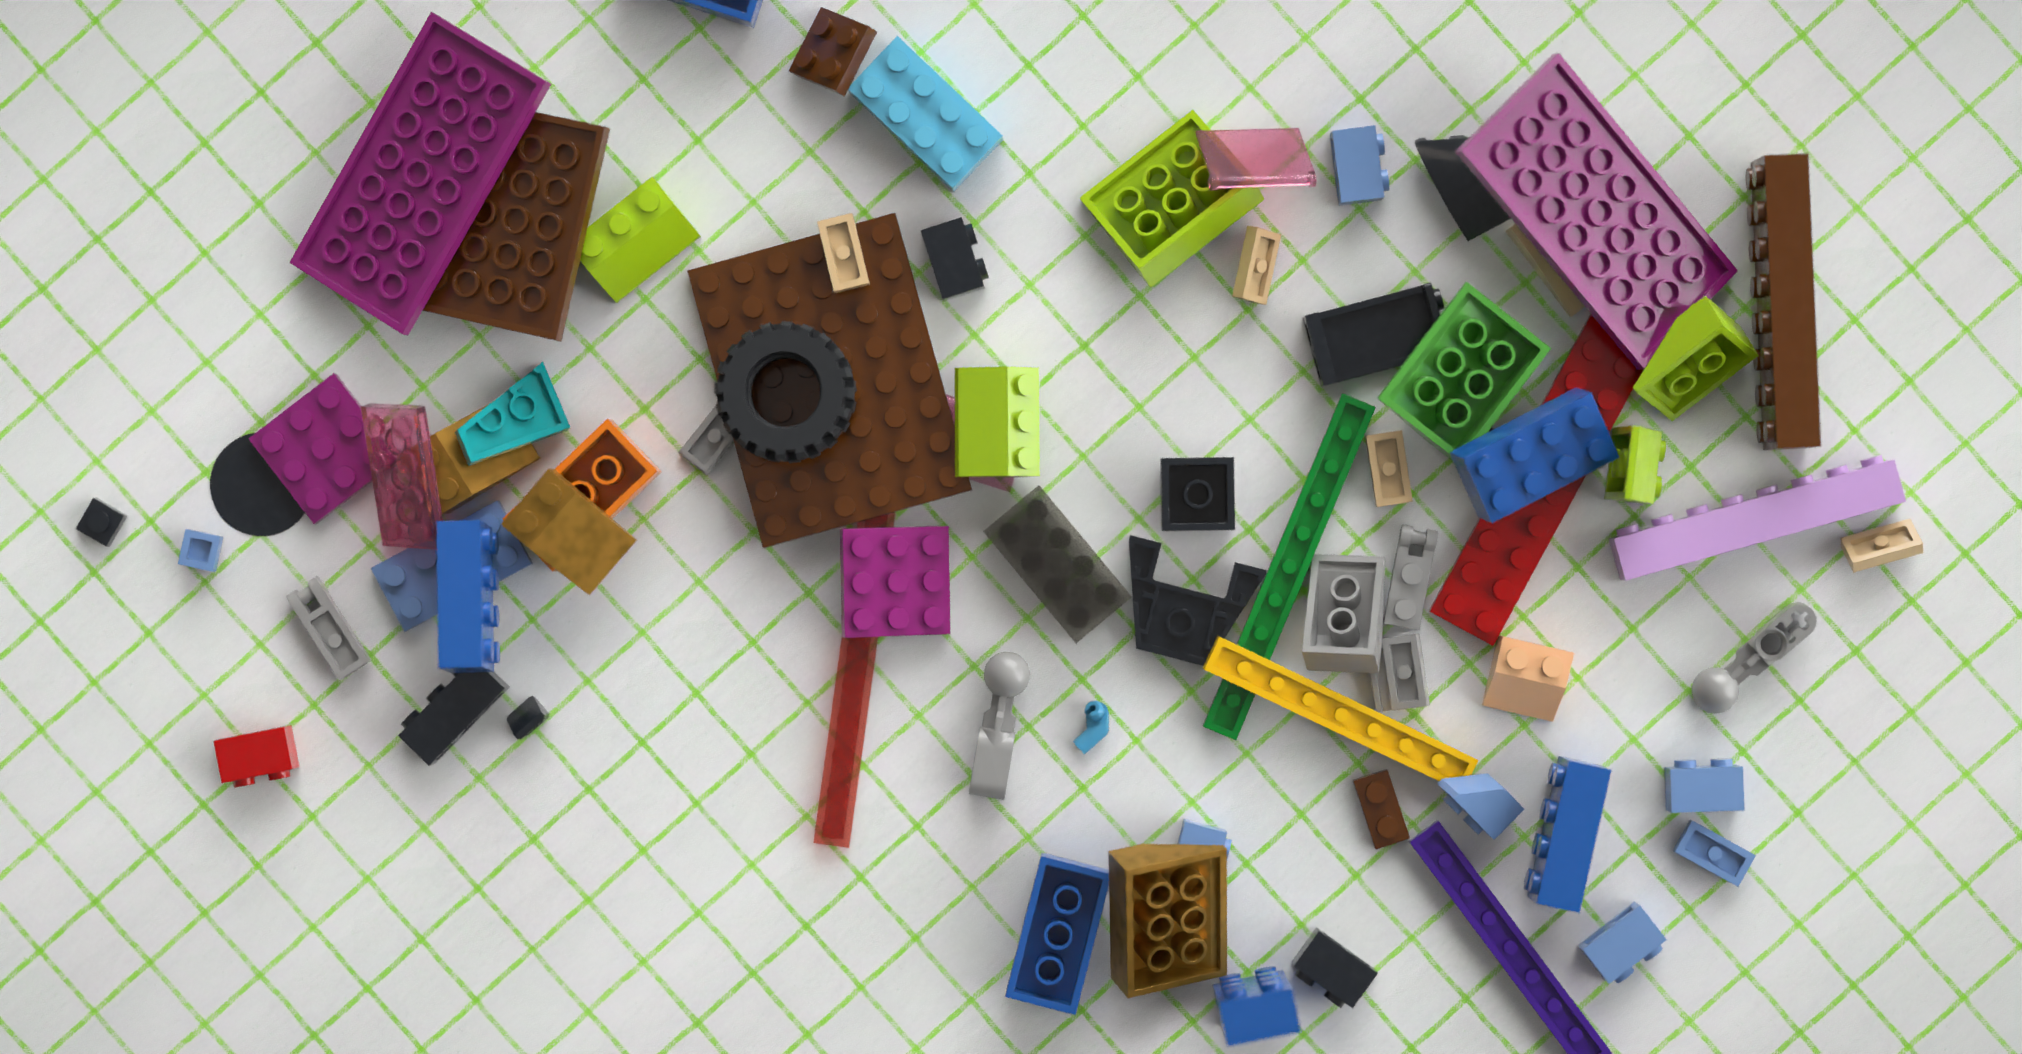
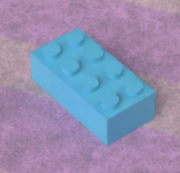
(925, 114)

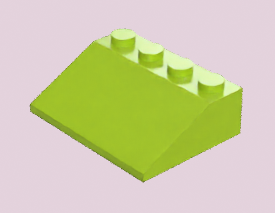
(1162, 205)

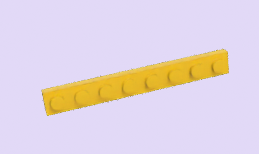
(1337, 712)

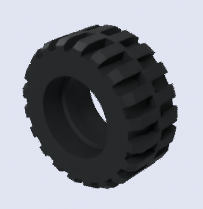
(785, 342)

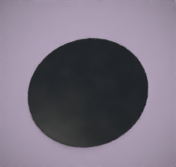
(250, 492)

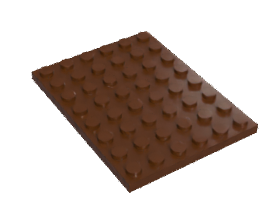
(902, 426)

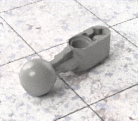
(1005, 677)
(1717, 688)

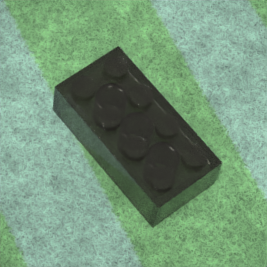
(1057, 564)

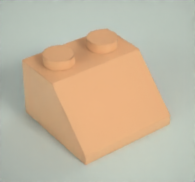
(1527, 678)

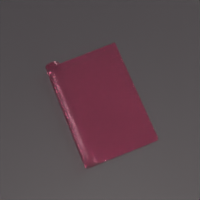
(1256, 158)

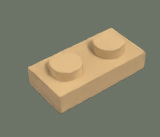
(843, 253)
(1256, 265)
(1388, 468)
(1881, 545)

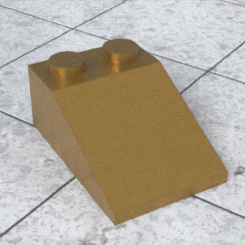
(463, 483)
(568, 531)

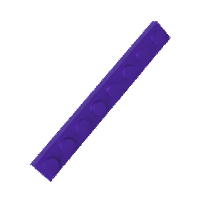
(1506, 942)

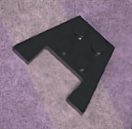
(1178, 619)

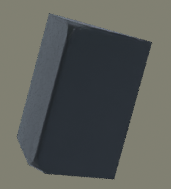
(527, 717)

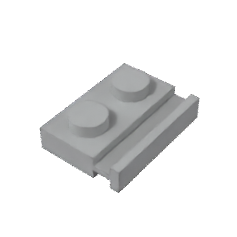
(1401, 675)

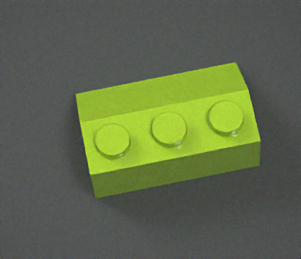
(636, 239)
(997, 422)

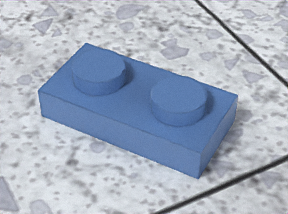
(1714, 853)

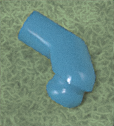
(1097, 726)

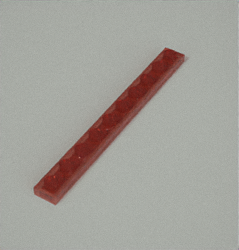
(847, 731)

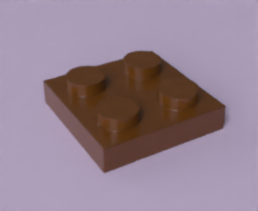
(833, 51)

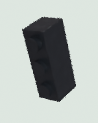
(450, 713)

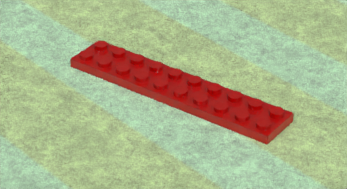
(1505, 553)

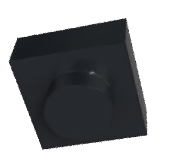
(101, 522)

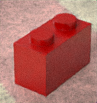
(256, 754)

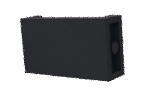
(1371, 333)

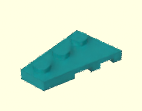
(515, 419)

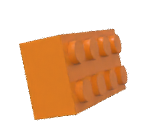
(608, 469)

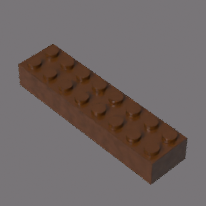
(1784, 302)

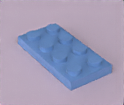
(411, 575)

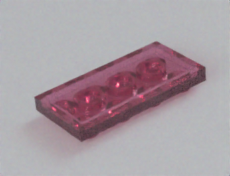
(402, 474)

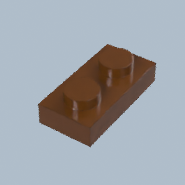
(1381, 809)

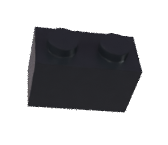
(954, 259)
(1333, 968)

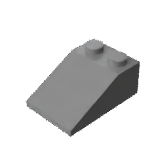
(1344, 614)

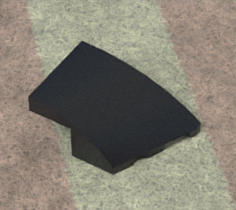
(1461, 191)

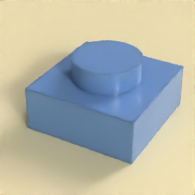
(200, 550)

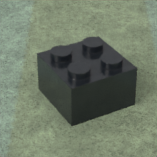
(1197, 494)

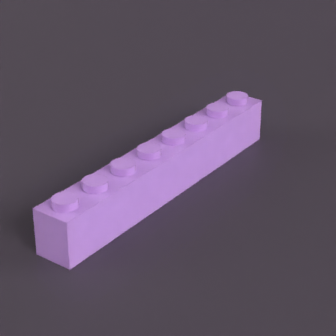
(1757, 519)

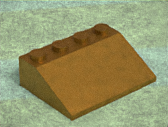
(1167, 916)

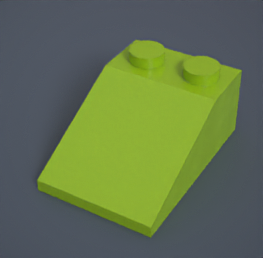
(1694, 359)
(1635, 471)

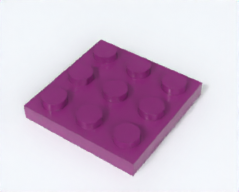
(318, 448)
(895, 581)

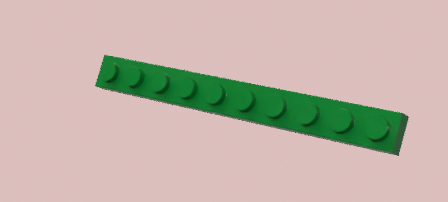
(1293, 555)

